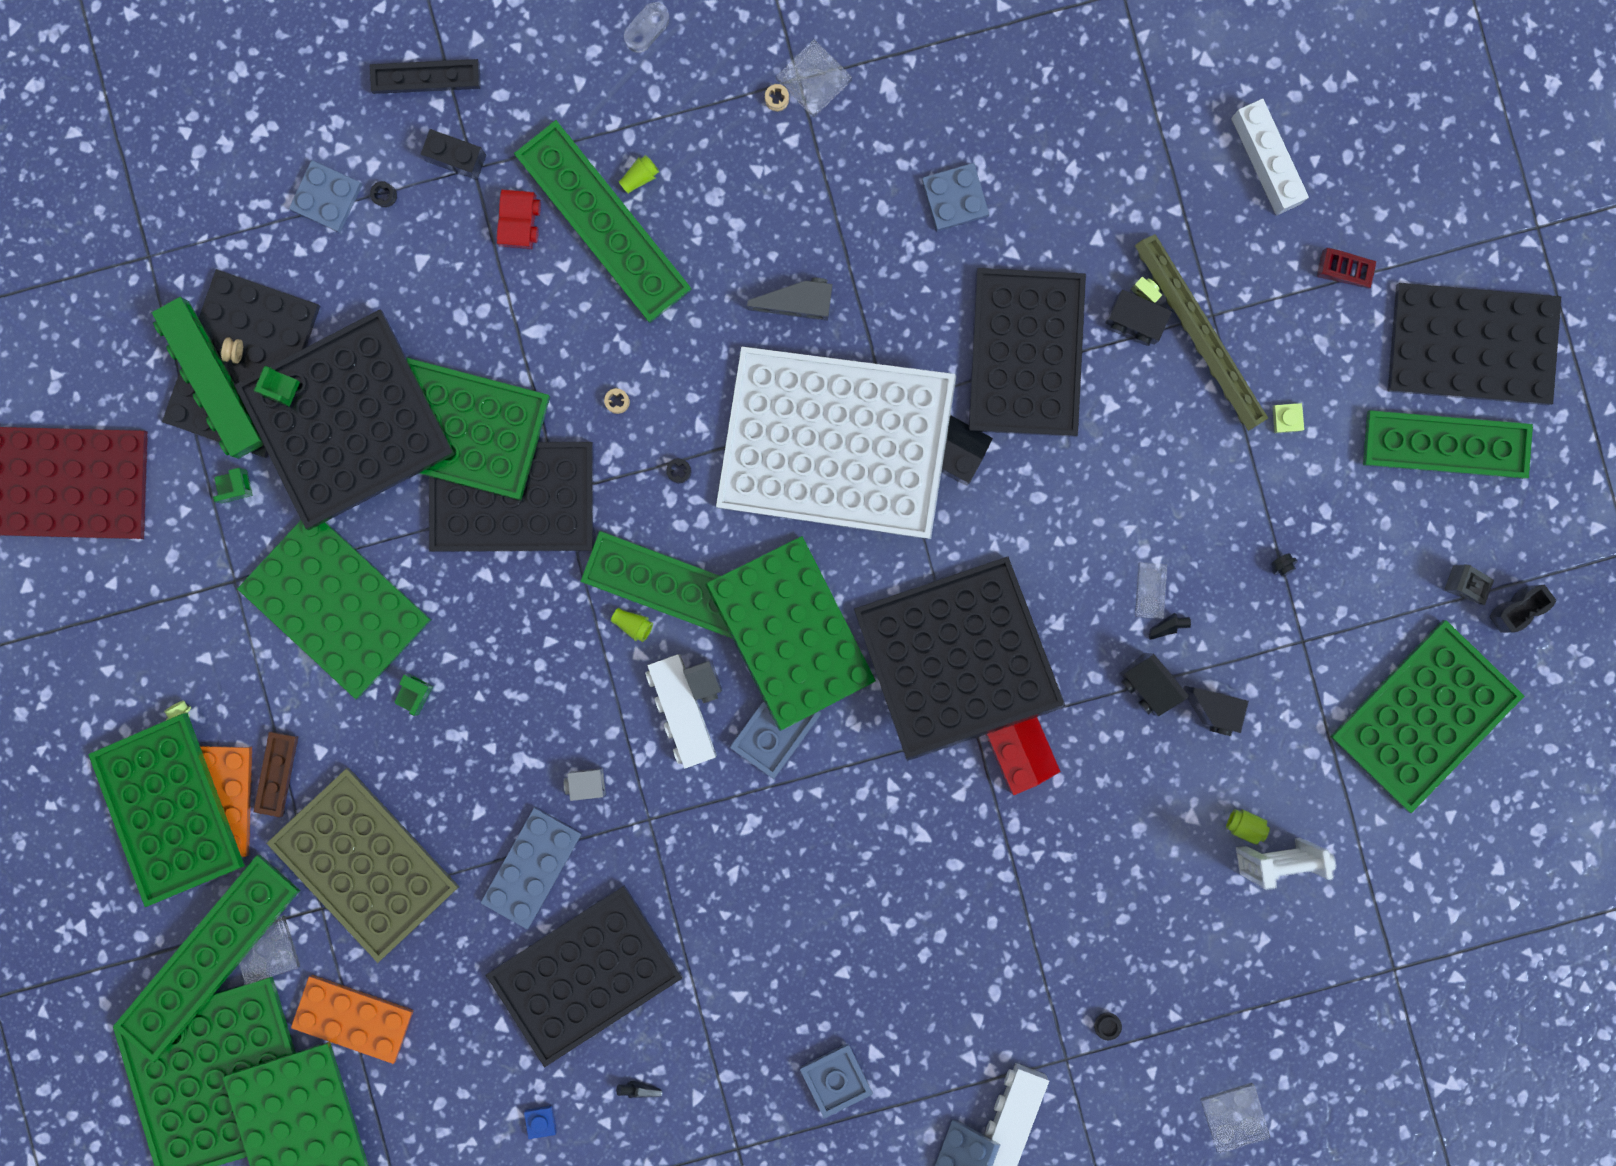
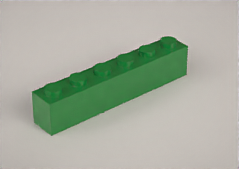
(208, 377)

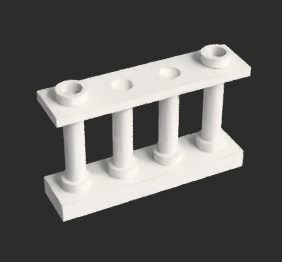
(1267, 867)

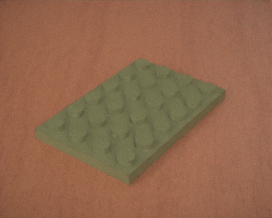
(362, 865)

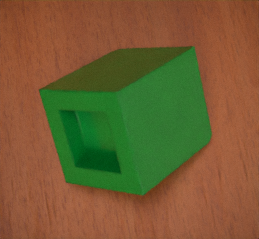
(276, 386)
(233, 486)
(413, 694)

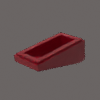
(1325, 265)

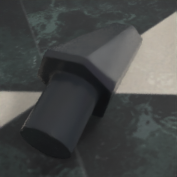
(1169, 626)
(637, 1090)

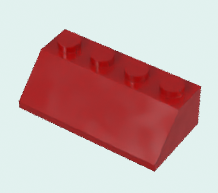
(1023, 755)

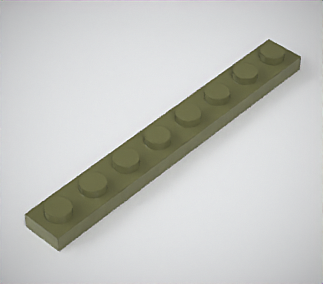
(1201, 332)

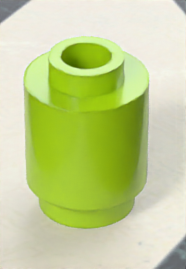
(1247, 826)

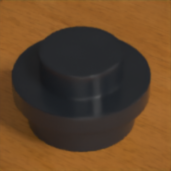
(1284, 565)
(1107, 1026)

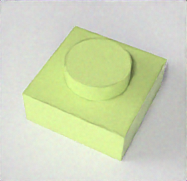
(1147, 290)
(1288, 418)

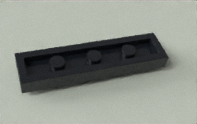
(425, 76)

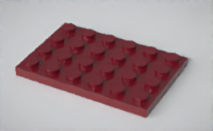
(72, 482)

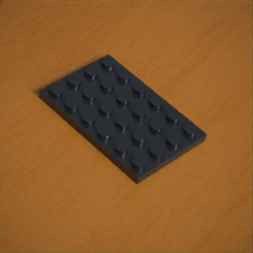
(267, 323)
(1474, 344)
(1027, 352)
(549, 517)
(584, 976)

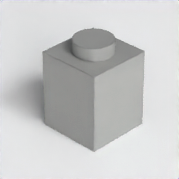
(585, 784)

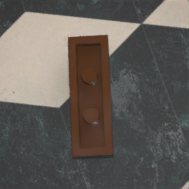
(275, 774)

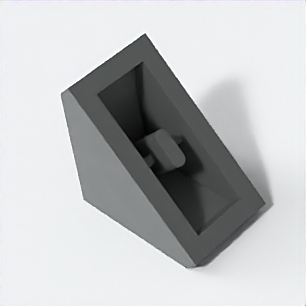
(1469, 583)

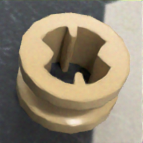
(769, 100)
(232, 350)
(616, 392)

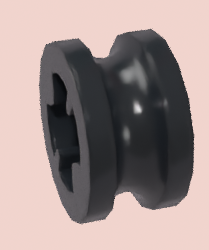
(386, 186)
(679, 462)

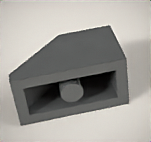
(703, 681)

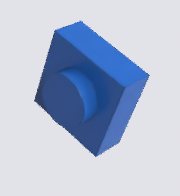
(540, 1122)

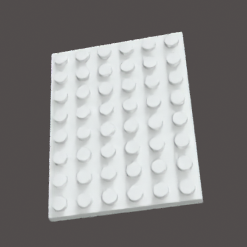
(836, 442)

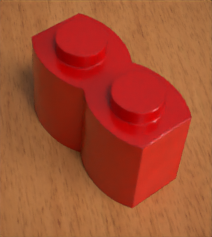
(517, 219)

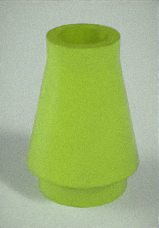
(640, 173)
(634, 625)

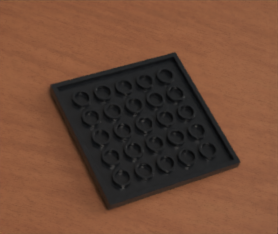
(351, 424)
(958, 658)

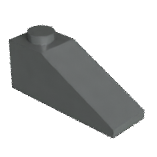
(803, 299)

